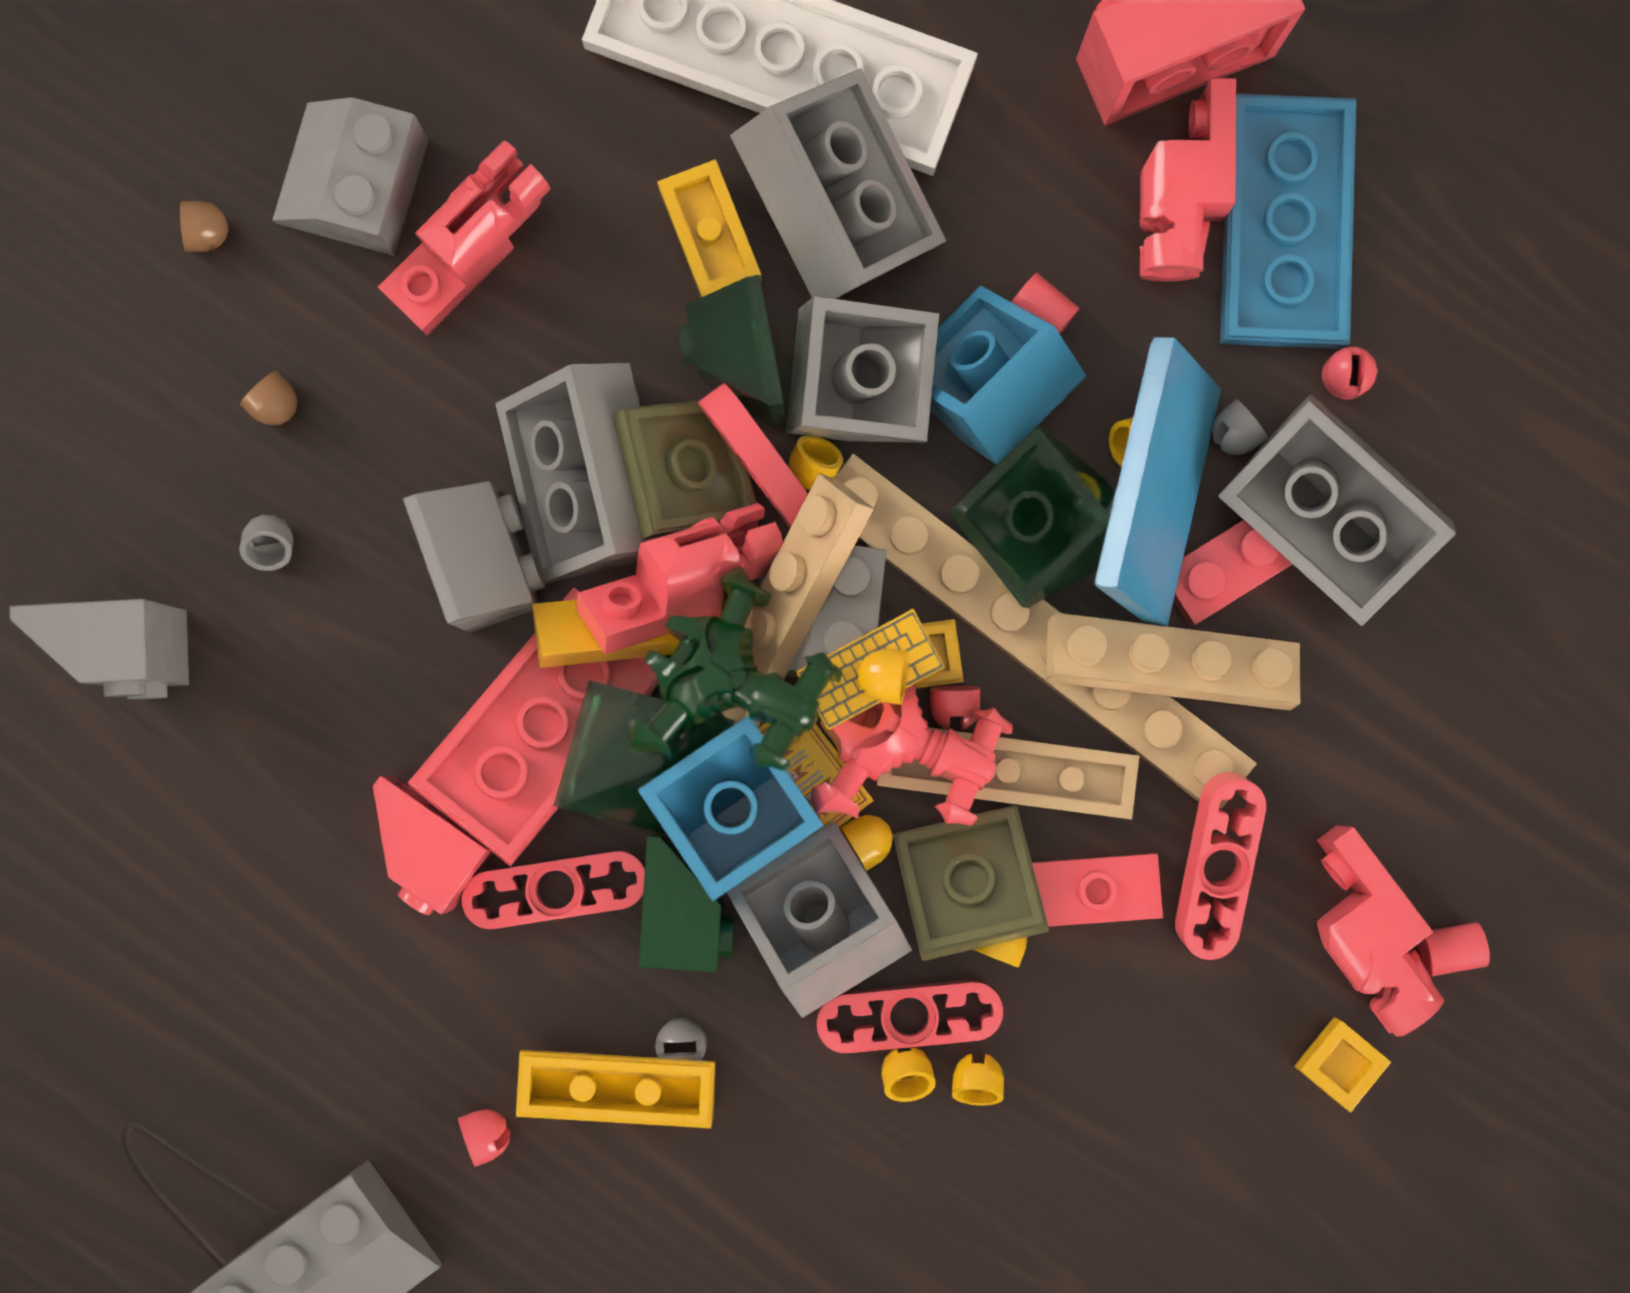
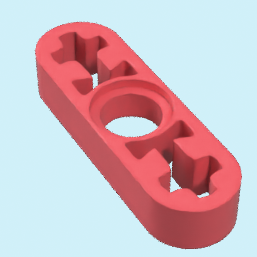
(754, 452)
(1244, 822)
(506, 880)
(955, 997)

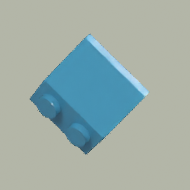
(998, 373)
(728, 811)

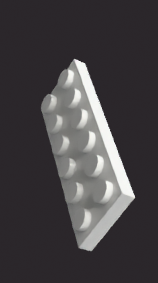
(779, 48)

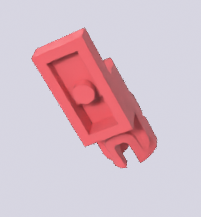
(1189, 186)
(465, 238)
(679, 577)
(1374, 932)

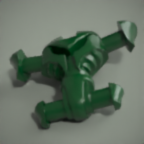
(717, 673)

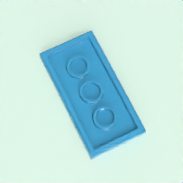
(1290, 224)
(1158, 483)

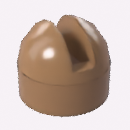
(202, 226)
(271, 400)

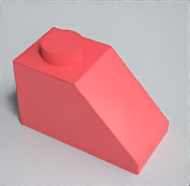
(424, 848)

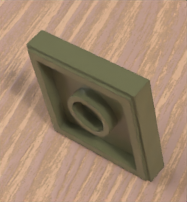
(679, 467)
(970, 883)

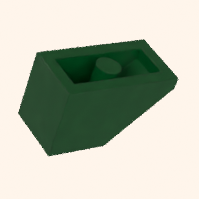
(678, 917)

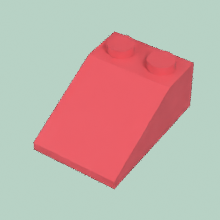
(1164, 48)

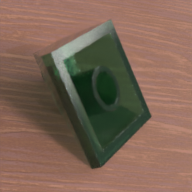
(734, 346)
(1038, 517)
(601, 769)

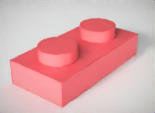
(1225, 571)

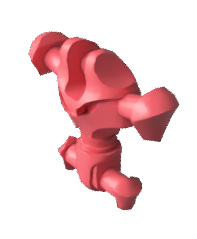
(898, 734)

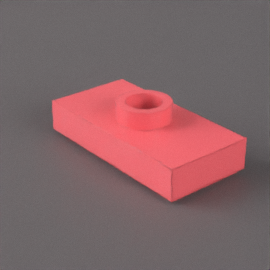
(1100, 889)

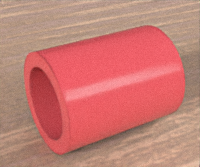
(1046, 302)
(1454, 949)

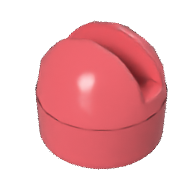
(1337, 373)
(954, 701)
(484, 1135)

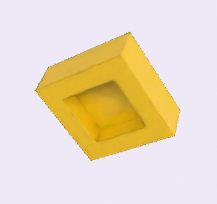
(1342, 1064)

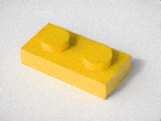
(708, 227)

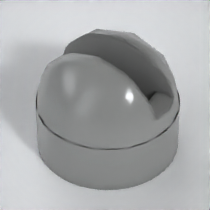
(1237, 430)
(266, 543)
(680, 1031)

